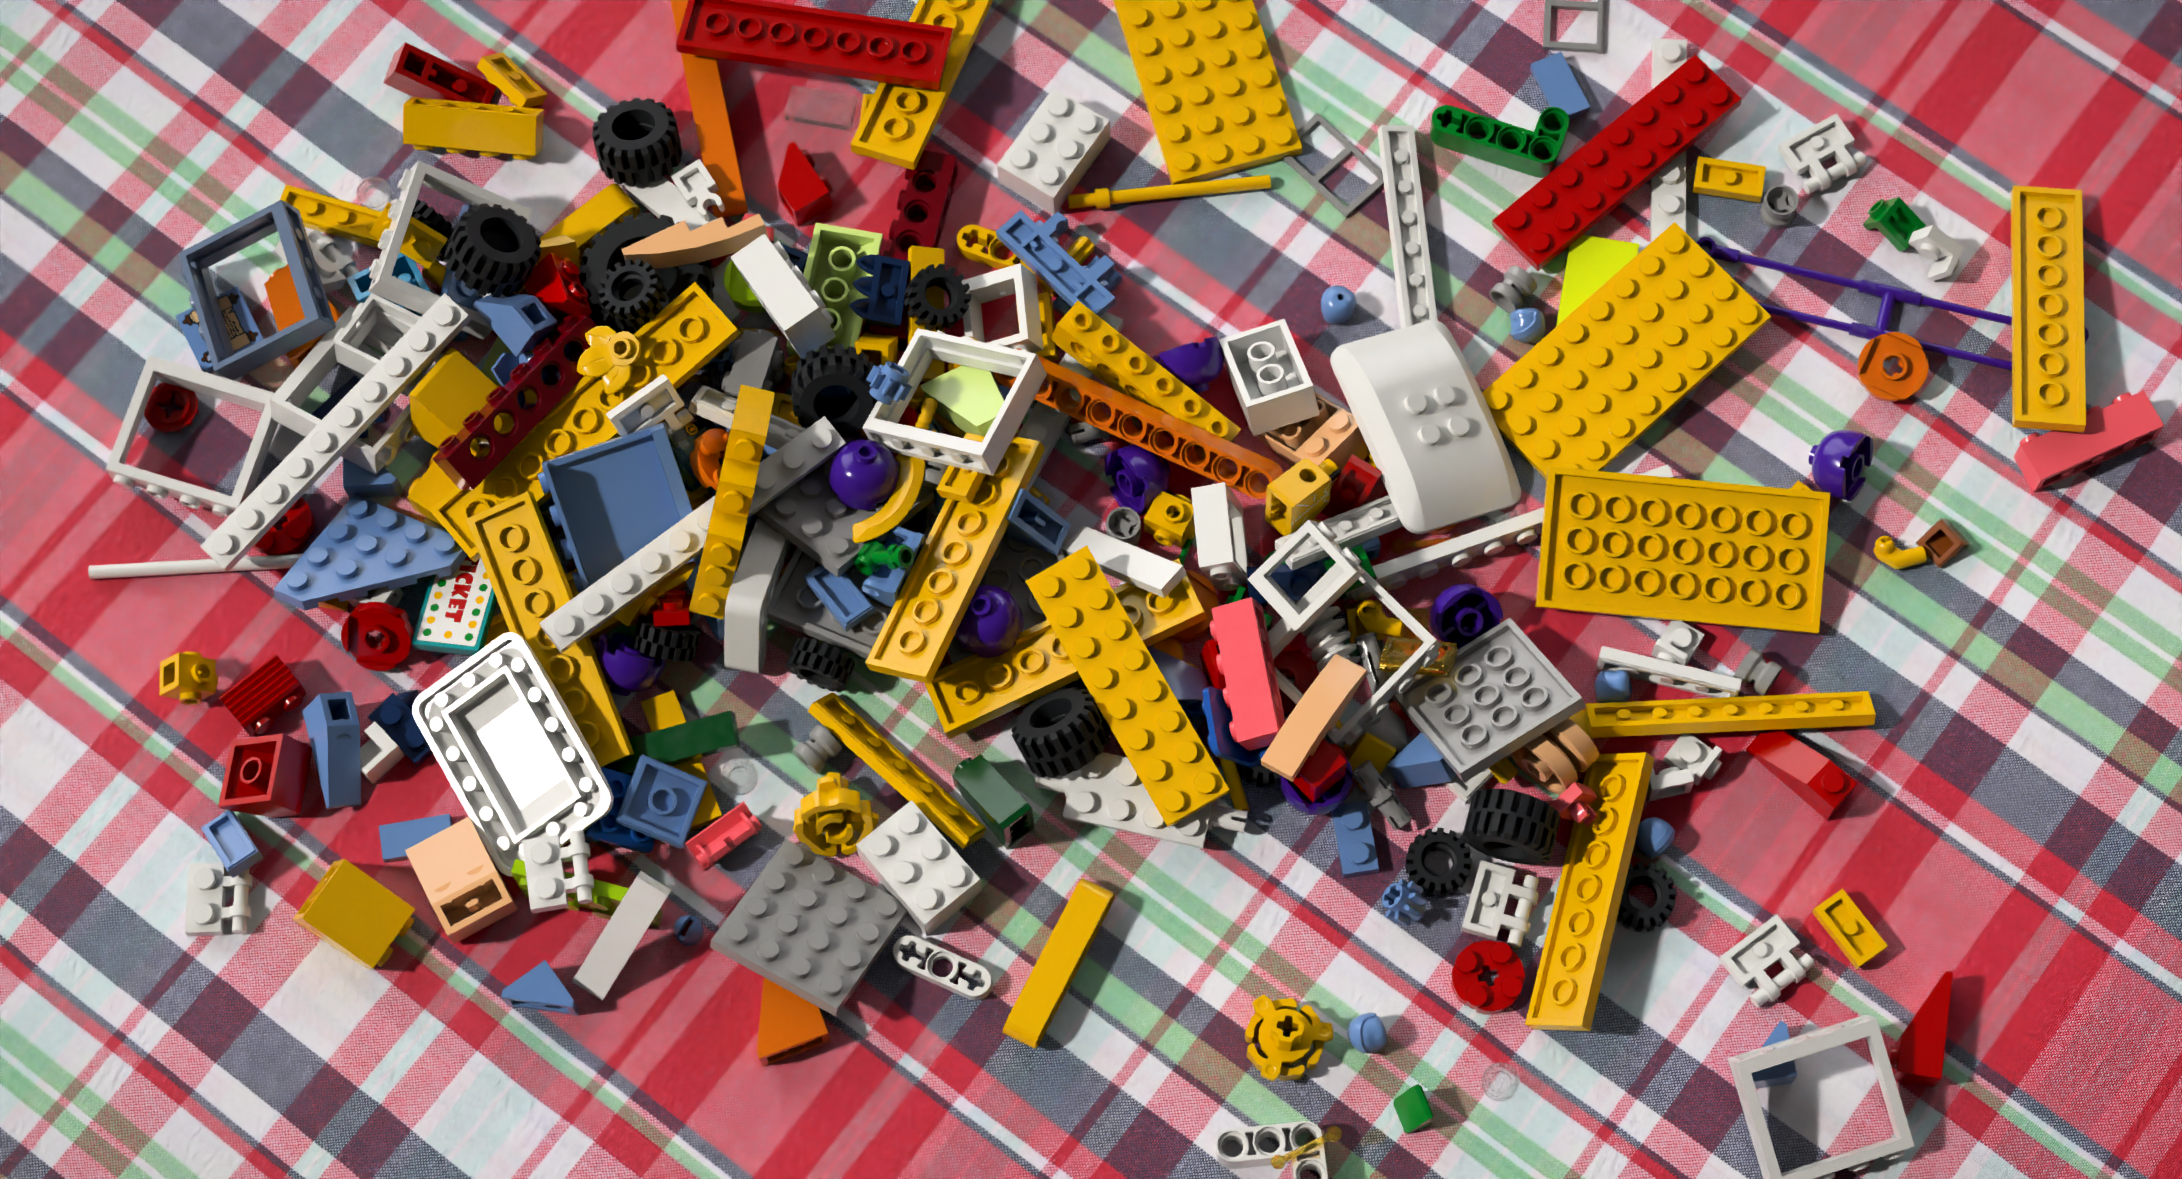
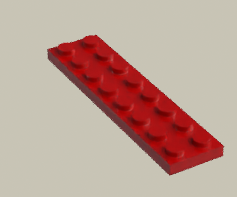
(817, 41)
(1616, 162)

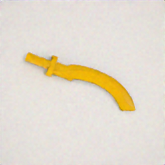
(906, 489)

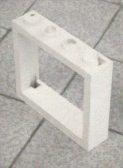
(390, 242)
(311, 372)
(207, 384)
(947, 449)
(1399, 682)
(1804, 1045)

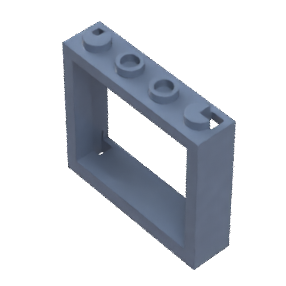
(305, 274)

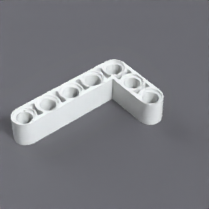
(750, 597)
(1285, 1135)

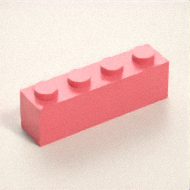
(2108, 433)
(1248, 673)

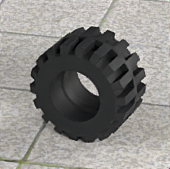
(637, 141)
(493, 250)
(831, 368)
(1061, 732)
(1511, 826)

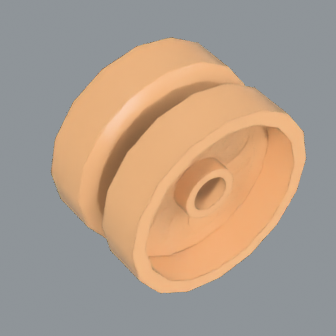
(1557, 756)

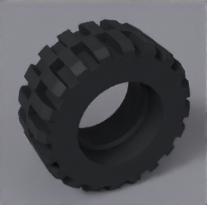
(608, 252)

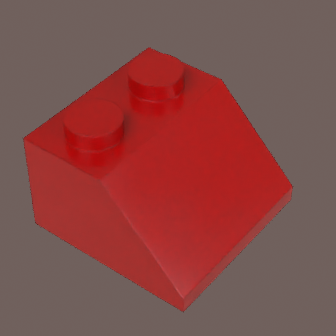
(265, 776)

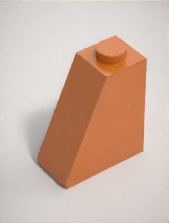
(288, 310)
(787, 1025)

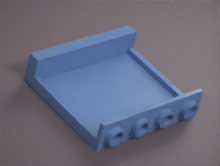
(615, 500)

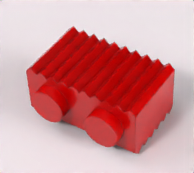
(264, 696)

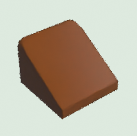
(1942, 542)

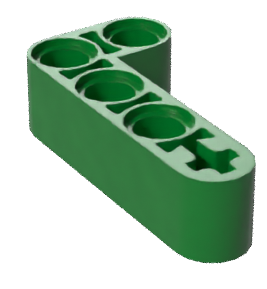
(1500, 133)

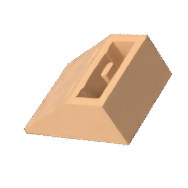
(1322, 437)
(461, 880)

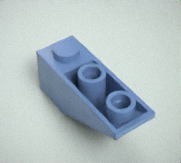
(335, 745)

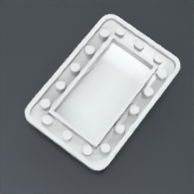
(1426, 426)
(512, 750)

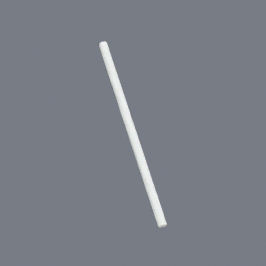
(189, 566)

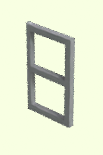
(1574, 5)
(1349, 149)

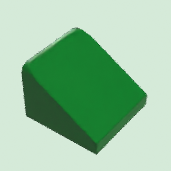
(1413, 1110)

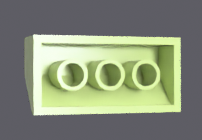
(831, 273)

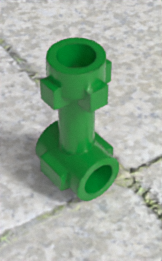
(875, 555)

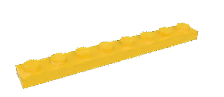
(1729, 714)

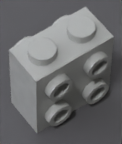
(756, 363)

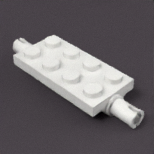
(1113, 797)

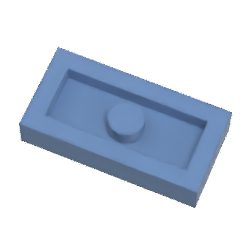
(1355, 839)

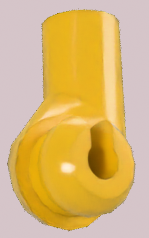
(1896, 558)
(1376, 620)

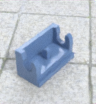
(887, 583)

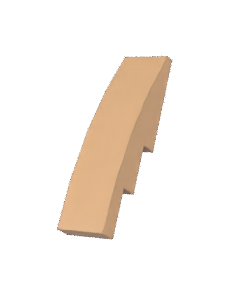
(681, 246)
(1313, 717)

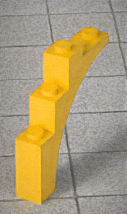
(732, 501)

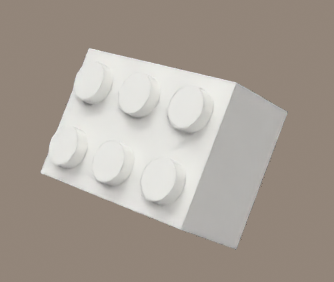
(1053, 151)
(785, 294)
(1269, 377)
(919, 867)

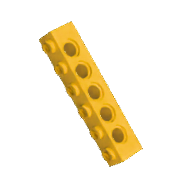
(1134, 372)

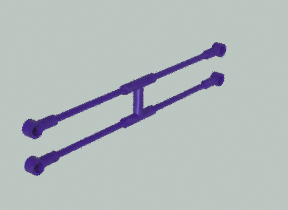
(1888, 294)

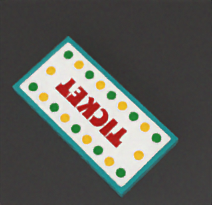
(456, 611)

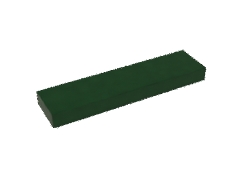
(683, 742)

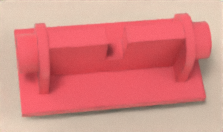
(723, 835)

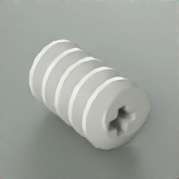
(1327, 640)

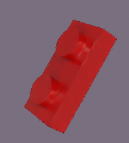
(1351, 486)
(673, 609)

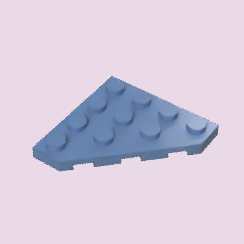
(365, 551)

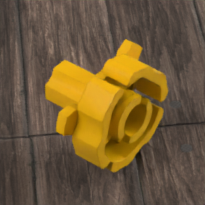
(835, 812)
(1304, 1028)

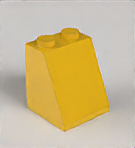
(447, 397)
(355, 914)

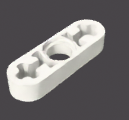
(922, 947)

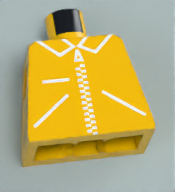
(1299, 494)

